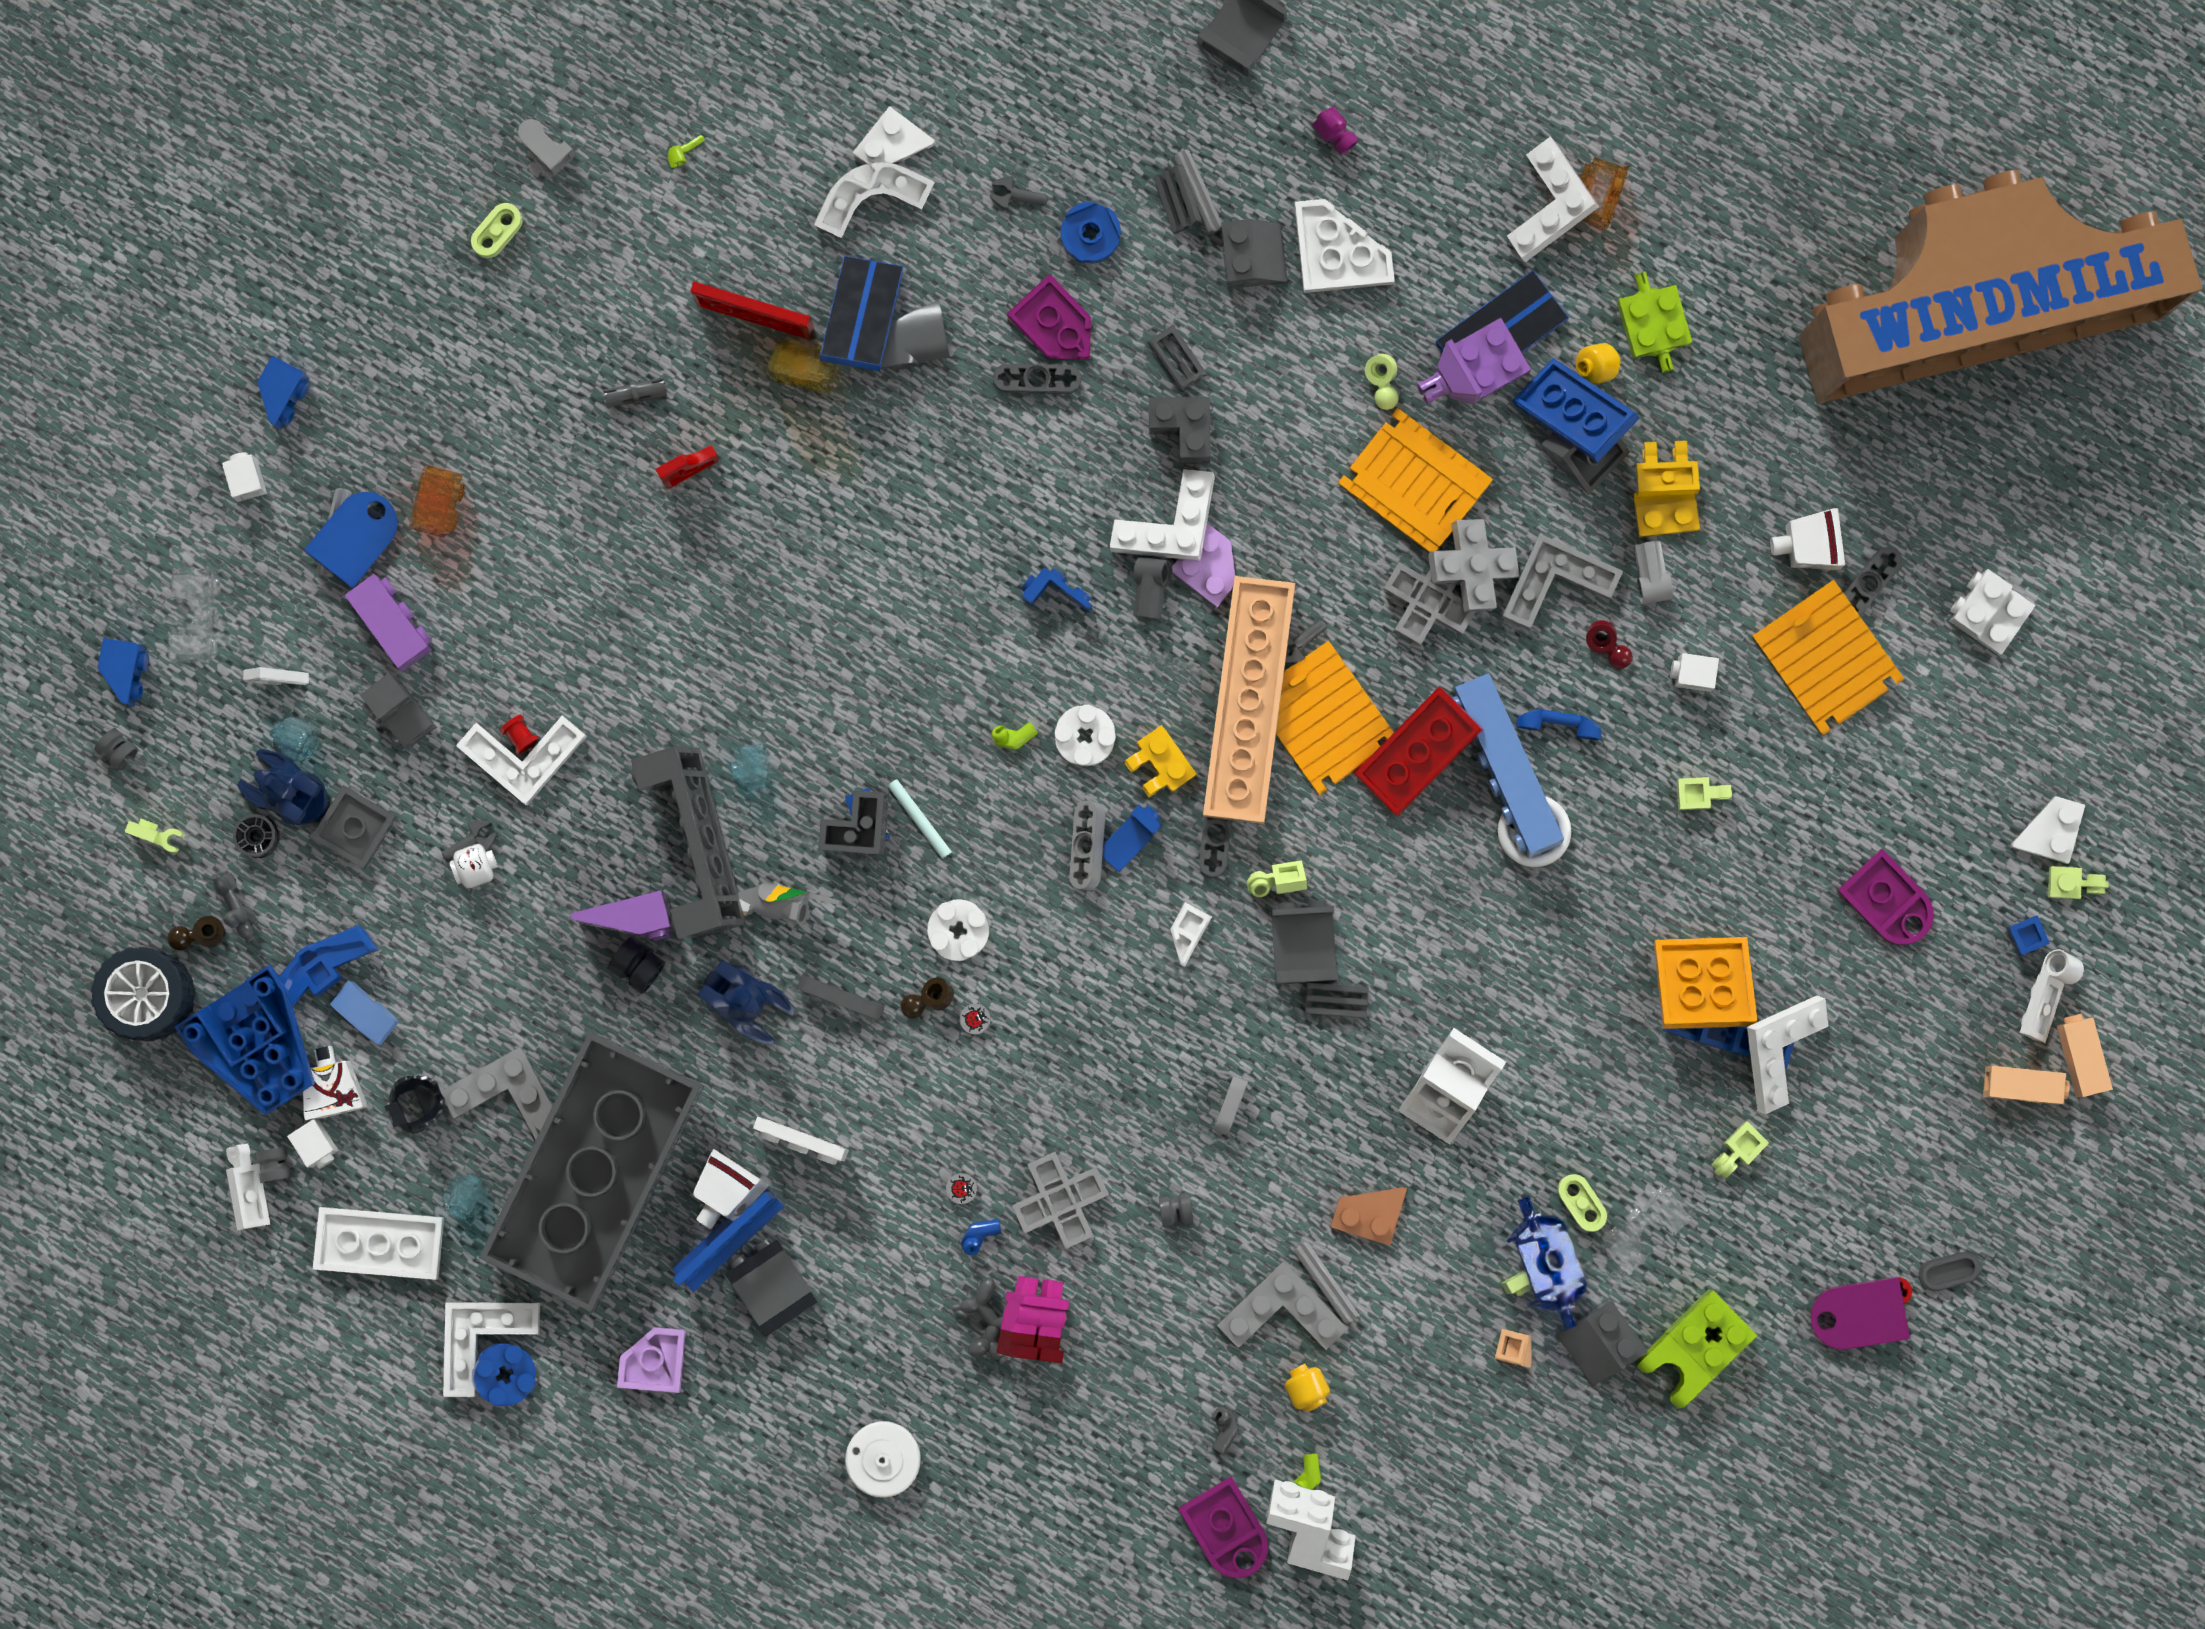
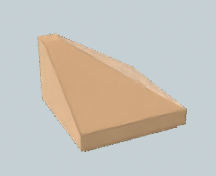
(1517, 1350)

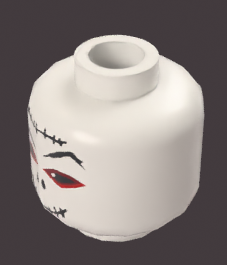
(473, 866)

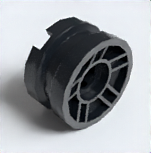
(243, 836)

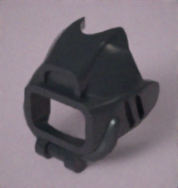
(428, 1096)

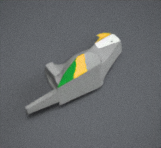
(779, 902)

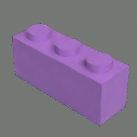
(389, 621)

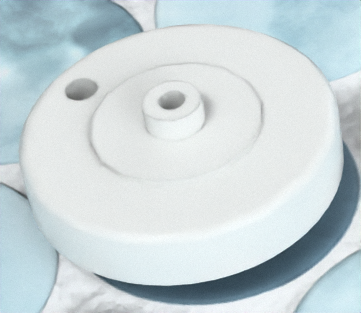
(883, 1459)

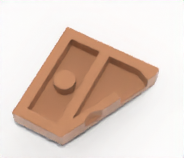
(1370, 1214)

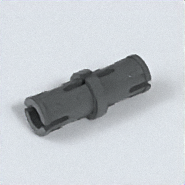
(635, 392)

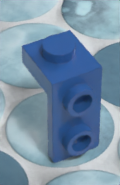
(1036, 586)
(1131, 837)

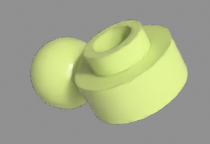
(1386, 396)

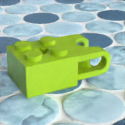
(1689, 1351)

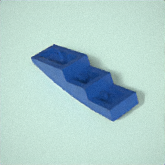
(1725, 1038)

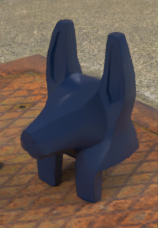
(286, 790)
(741, 998)

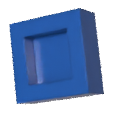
(2028, 935)

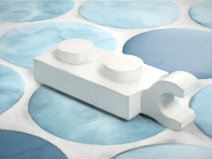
(246, 1190)

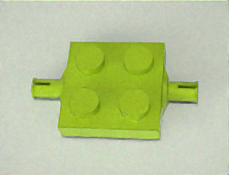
(1654, 322)

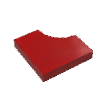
(686, 466)

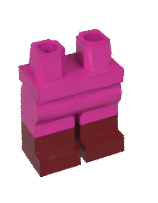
(1033, 1322)

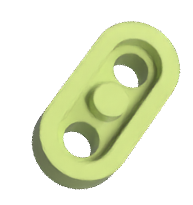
(494, 229)
(1582, 1202)

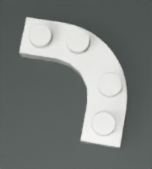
(868, 181)

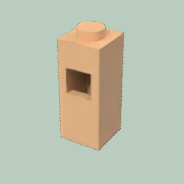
(2084, 1056)
(2025, 1085)

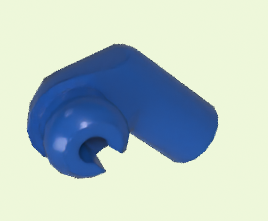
(976, 1234)

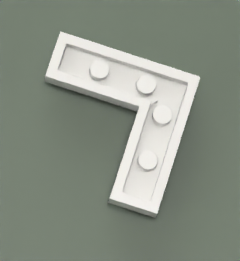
(1570, 205)
(1179, 540)
(528, 776)
(1766, 1050)
(462, 1328)

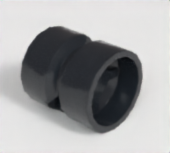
(636, 965)

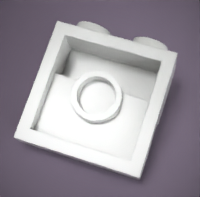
(1991, 611)

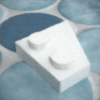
(892, 140)
(2052, 831)

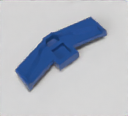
(317, 963)

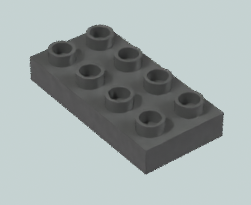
(591, 1172)

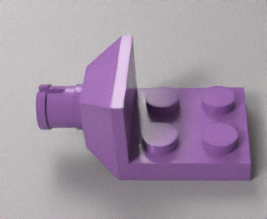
(1476, 366)

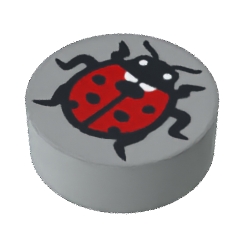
(975, 1019)
(961, 1188)

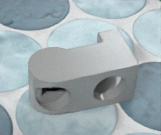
(543, 148)

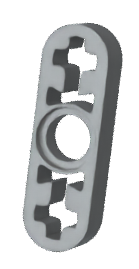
(1097, 823)

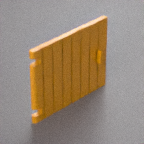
(1414, 479)
(1830, 658)
(1327, 718)

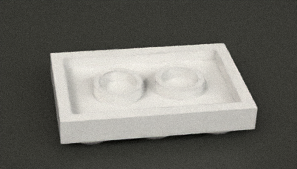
(800, 1141)

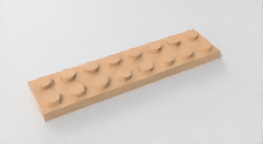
(1249, 700)

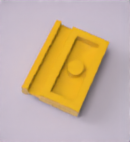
(1665, 514)

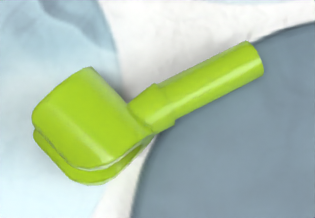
(676, 153)

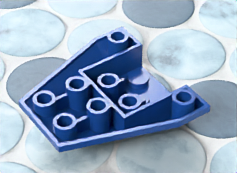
(252, 1041)

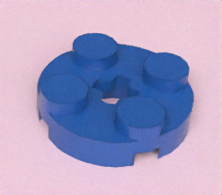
(1097, 217)
(487, 1368)

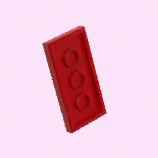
(752, 310)
(1418, 751)

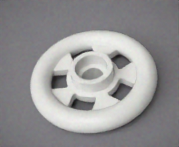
(1506, 839)

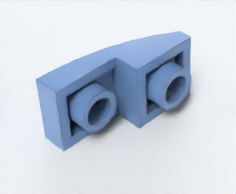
(364, 1013)

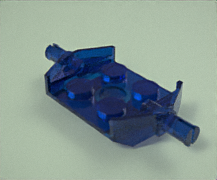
(1551, 1286)

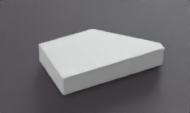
(275, 676)
(1188, 930)

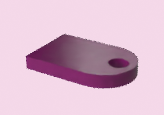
(1886, 898)
(1864, 1314)
(1225, 1528)

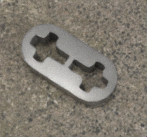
(1230, 1105)

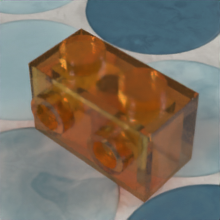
(436, 501)

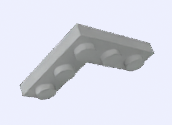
(1556, 559)
(509, 1073)
(1281, 1289)

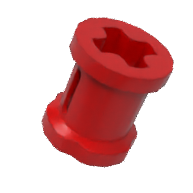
(519, 734)

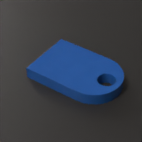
(352, 538)

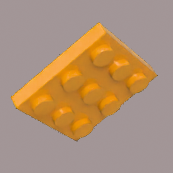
(1705, 983)

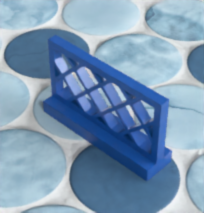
(725, 1241)

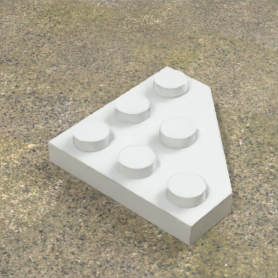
(1338, 251)

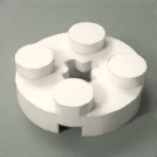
(1102, 736)
(948, 915)

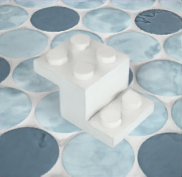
(1452, 1086)
(1310, 1519)

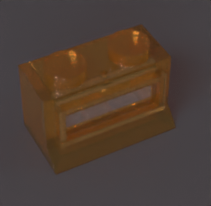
(1605, 185)

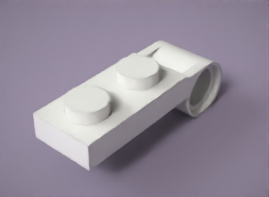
(2047, 992)

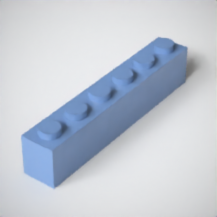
(1509, 769)

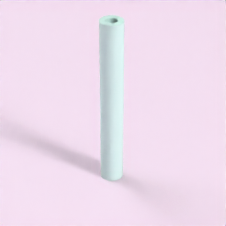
(919, 819)

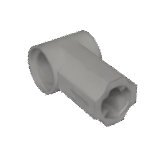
(1652, 579)

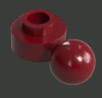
(1619, 655)

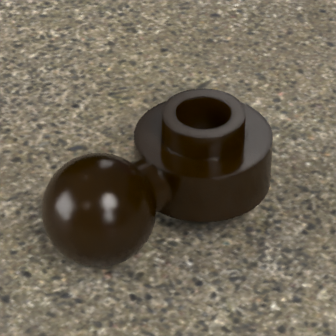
(181, 937)
(913, 1005)

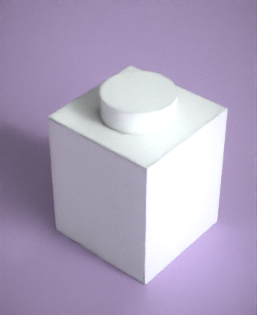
(244, 477)
(1695, 672)
(313, 1144)

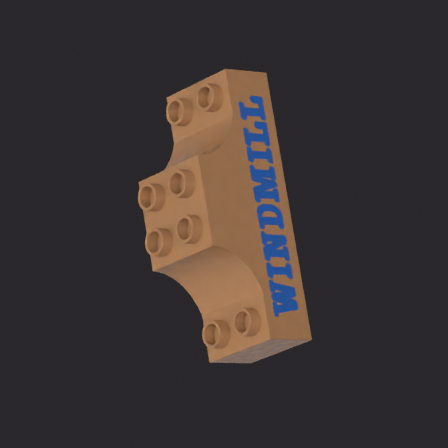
(1991, 283)

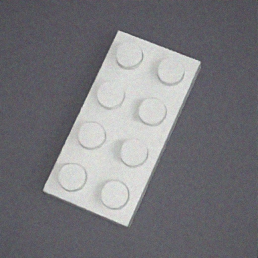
(378, 1243)

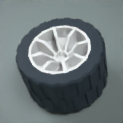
(142, 994)

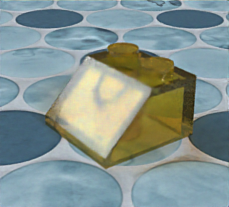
(801, 367)

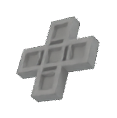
(1473, 565)
(1426, 604)
(1060, 1200)

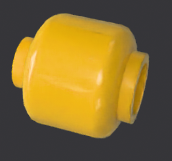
(1598, 363)
(1307, 1388)

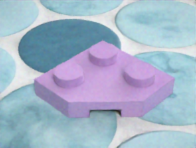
(1214, 573)
(654, 1362)

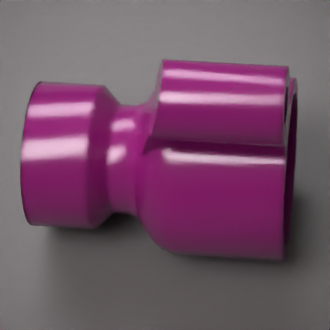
(1332, 127)

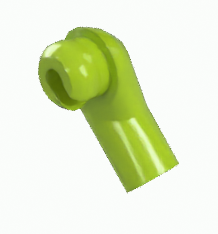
(1013, 739)
(1311, 1476)

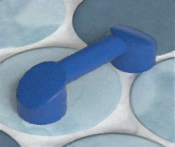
(1586, 728)

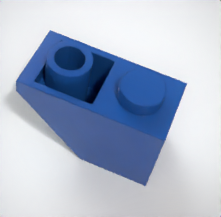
(280, 389)
(122, 667)

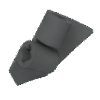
(916, 338)

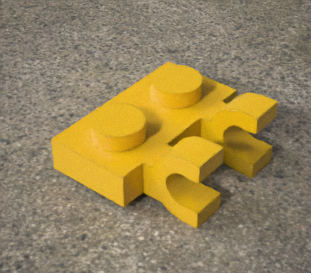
(1667, 478)
(1166, 760)

